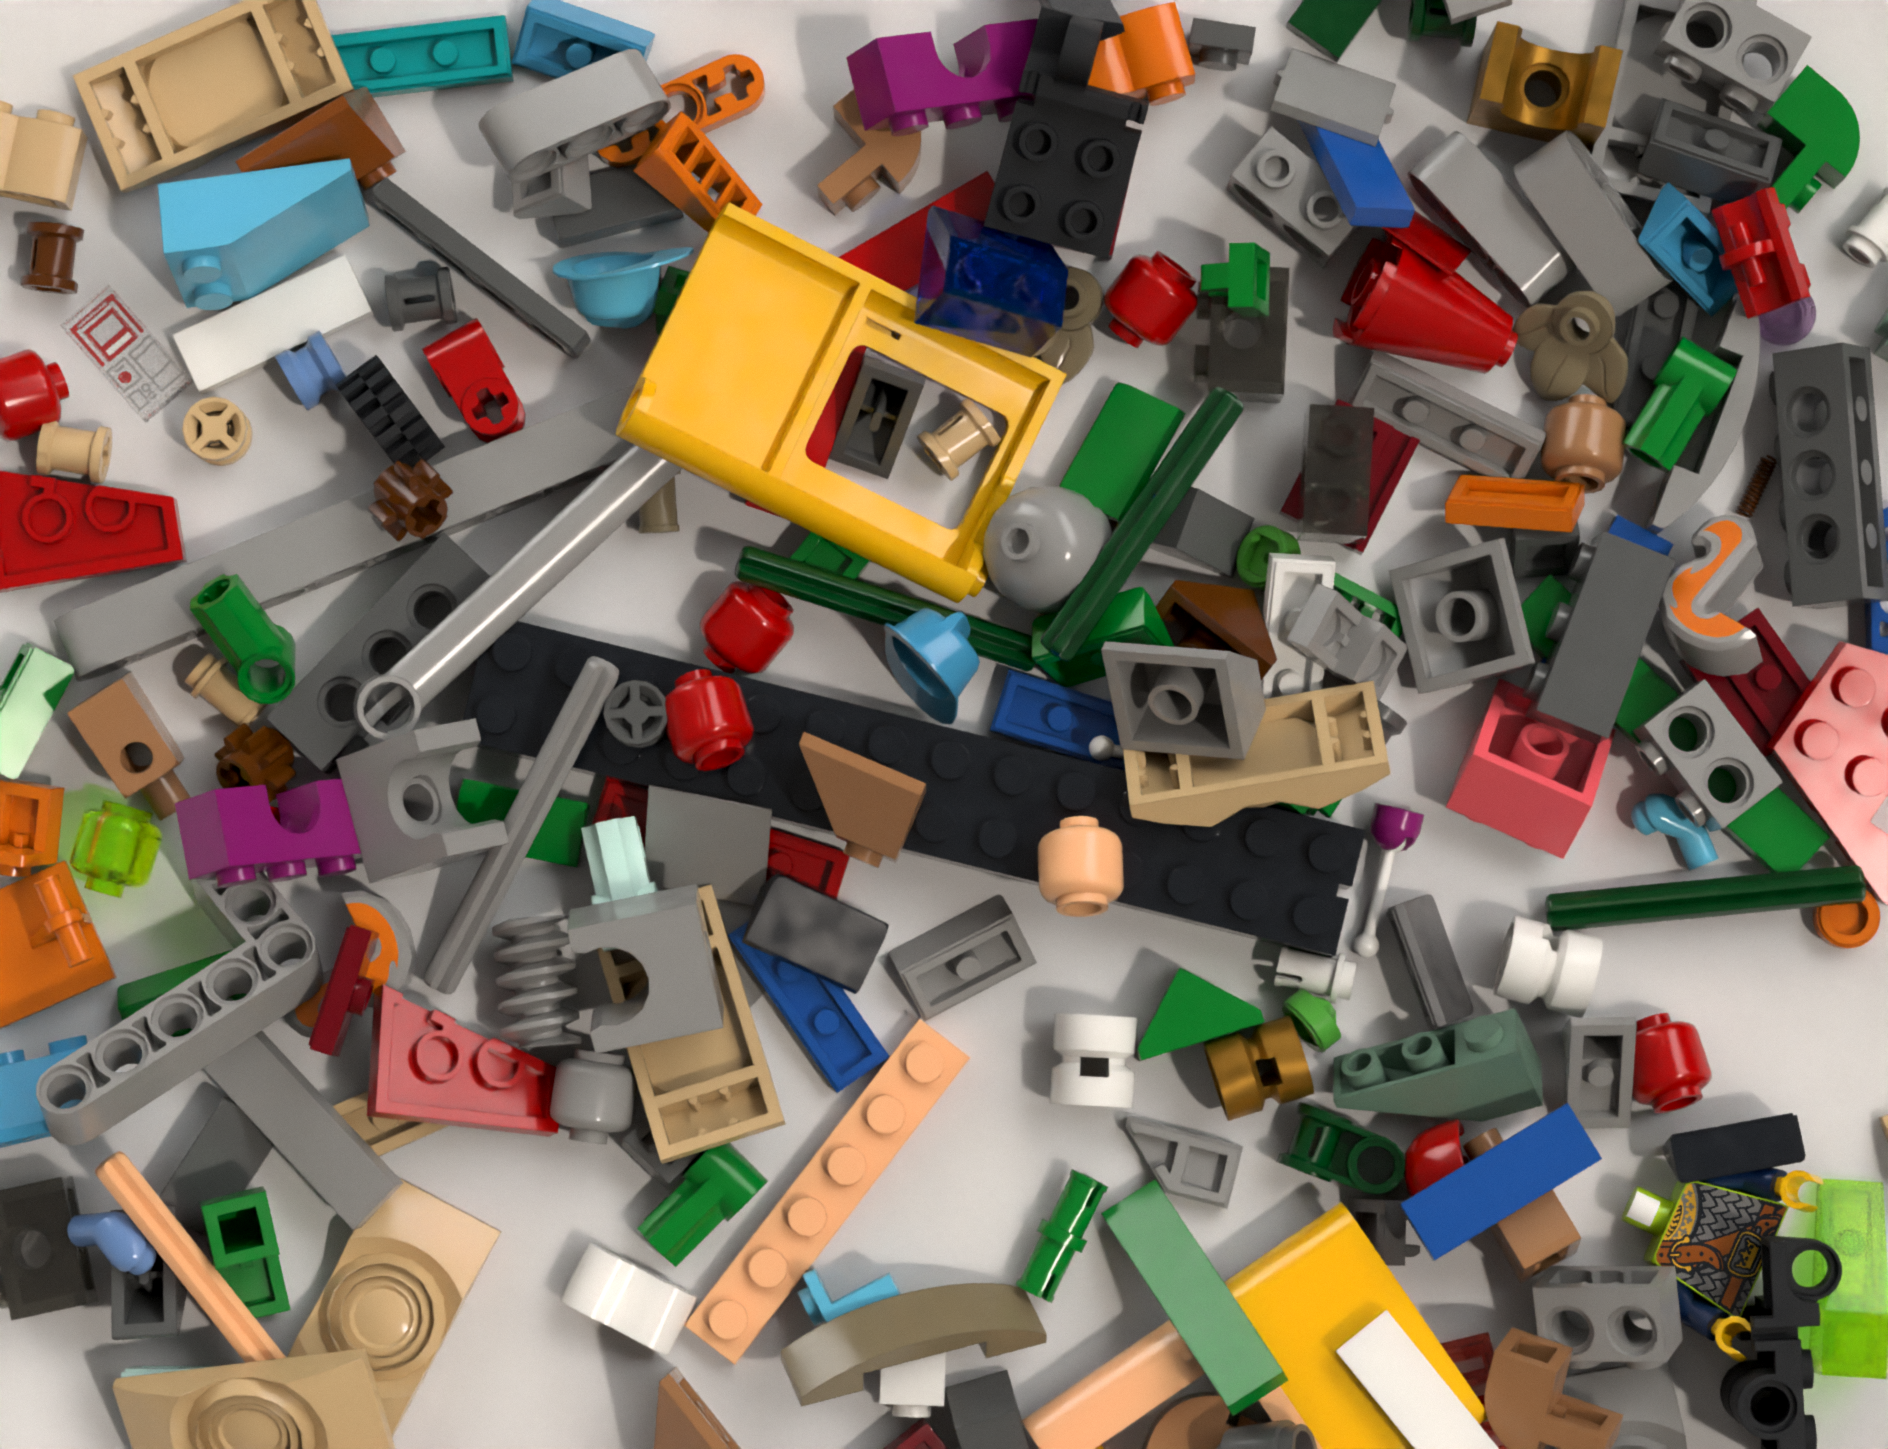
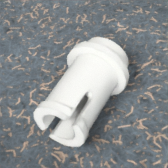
(1869, 239)
(1316, 973)

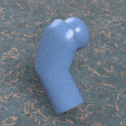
(116, 1238)

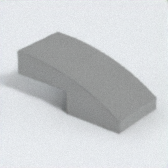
(1346, 641)

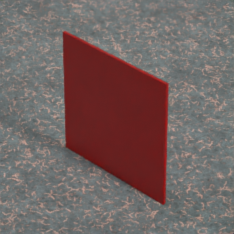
(1432, 243)

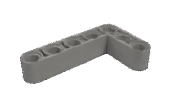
(193, 1004)

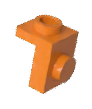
(28, 825)

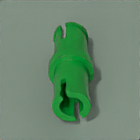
(1061, 1235)

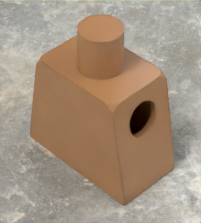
(125, 716)
(1536, 1233)

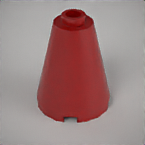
(1421, 312)

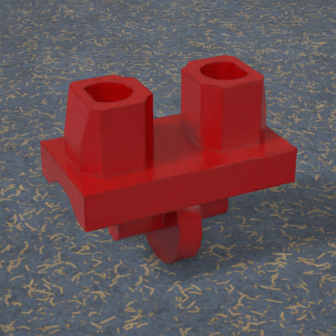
(1761, 253)

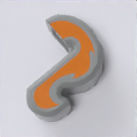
(1705, 590)
(391, 961)

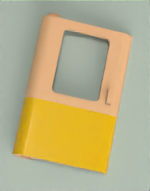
(1304, 1305)

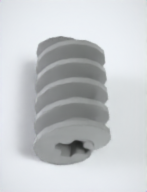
(535, 982)

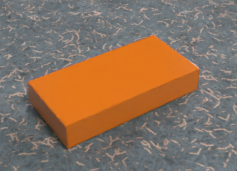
(1515, 503)

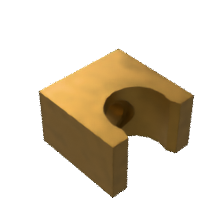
(1580, 82)

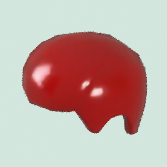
(1433, 1155)

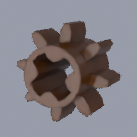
(410, 500)
(255, 760)

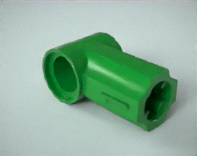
(1685, 391)
(247, 636)
(712, 1191)

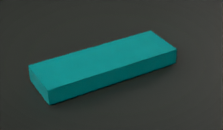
(428, 56)

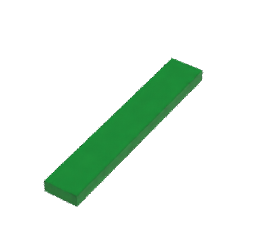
(1771, 829)

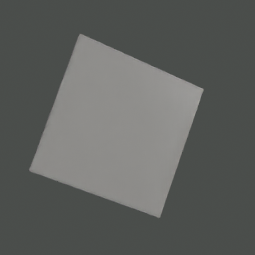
(707, 843)

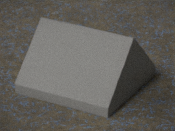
(1462, 617)

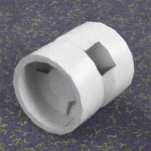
(1548, 966)
(1094, 1038)

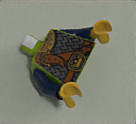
(1714, 1242)

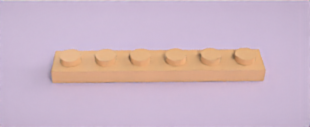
(826, 1191)

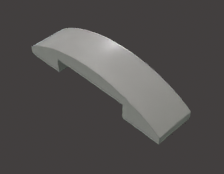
(1680, 489)

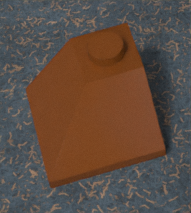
(340, 130)

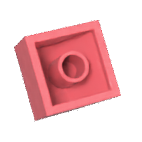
(1527, 775)

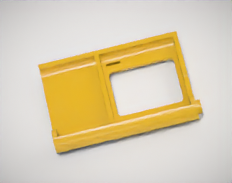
(755, 363)

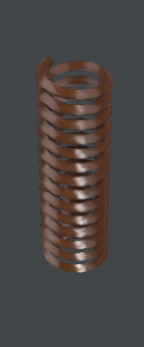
(1749, 515)

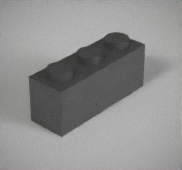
(1597, 636)

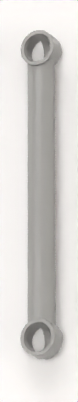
(515, 587)

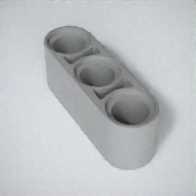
(574, 115)
(1491, 219)
(1591, 221)

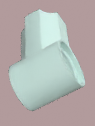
(617, 860)

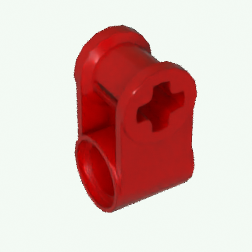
(473, 377)

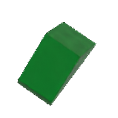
(1192, 1014)

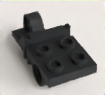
(1068, 149)
(1780, 1360)

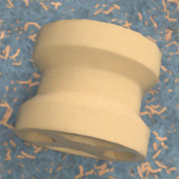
(208, 422)

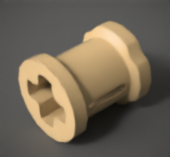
(959, 439)
(74, 451)

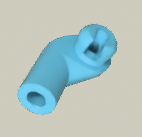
(1662, 814)

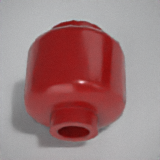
(1150, 300)
(29, 394)
(746, 628)
(707, 720)
(1668, 1064)

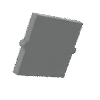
(1333, 97)

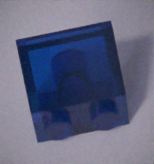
(989, 284)

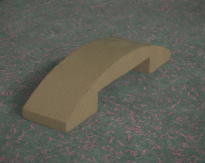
(909, 1328)

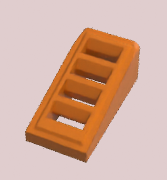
(684, 149)

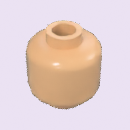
(1080, 867)

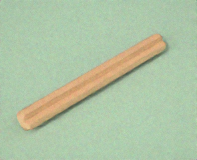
(186, 1259)

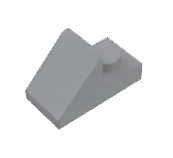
(1600, 1070)

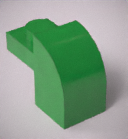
(1817, 130)
(246, 1249)

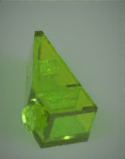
(1855, 1315)

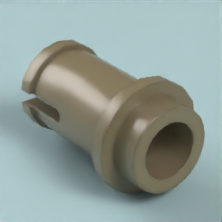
(660, 511)

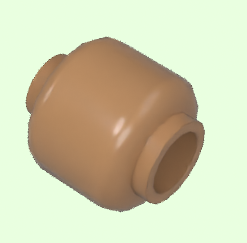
(1584, 442)

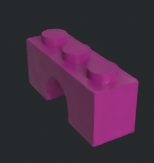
(907, 86)
(236, 835)

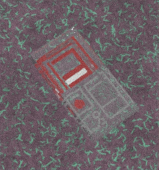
(127, 353)

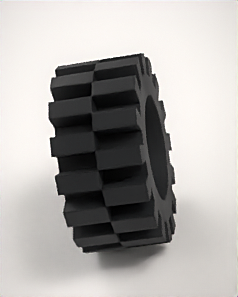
(389, 414)

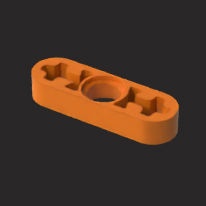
(727, 104)

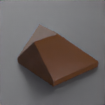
(1217, 620)

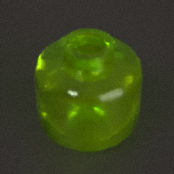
(115, 848)

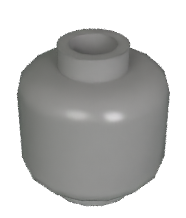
(593, 1095)

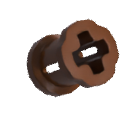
(52, 257)

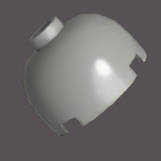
(1043, 546)

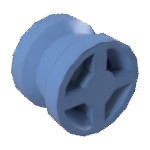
(311, 370)

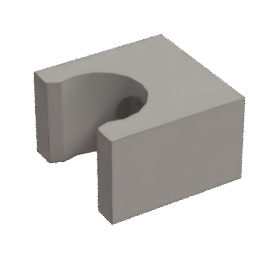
(405, 803)
(673, 945)

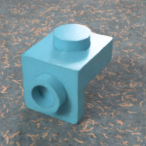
(822, 1308)

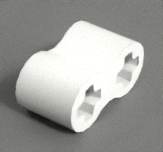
(628, 1298)

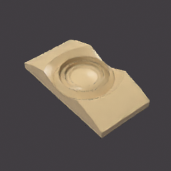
(211, 88)
(1304, 754)
(707, 1083)
(399, 1291)
(258, 1405)

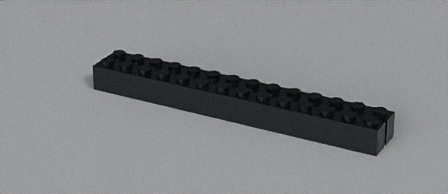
(984, 800)

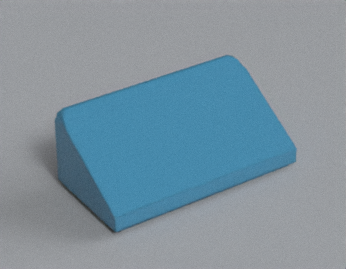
(566, 37)
(1688, 249)

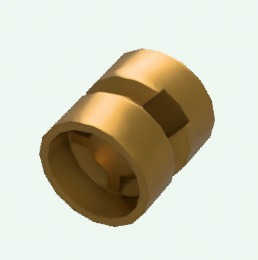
(1237, 1076)

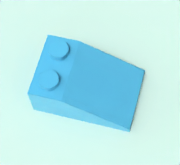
(256, 227)

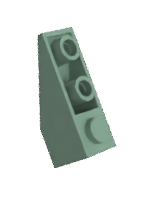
(1451, 1072)

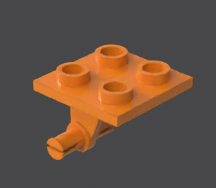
(46, 944)

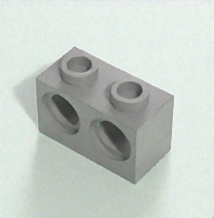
(1738, 30)
(1292, 197)
(1718, 745)
(1603, 1299)

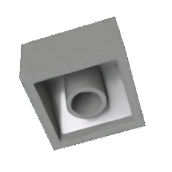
(1184, 699)

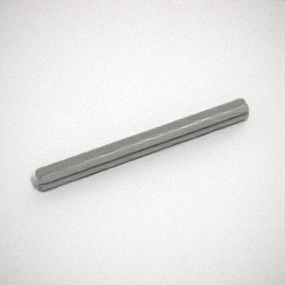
(521, 824)

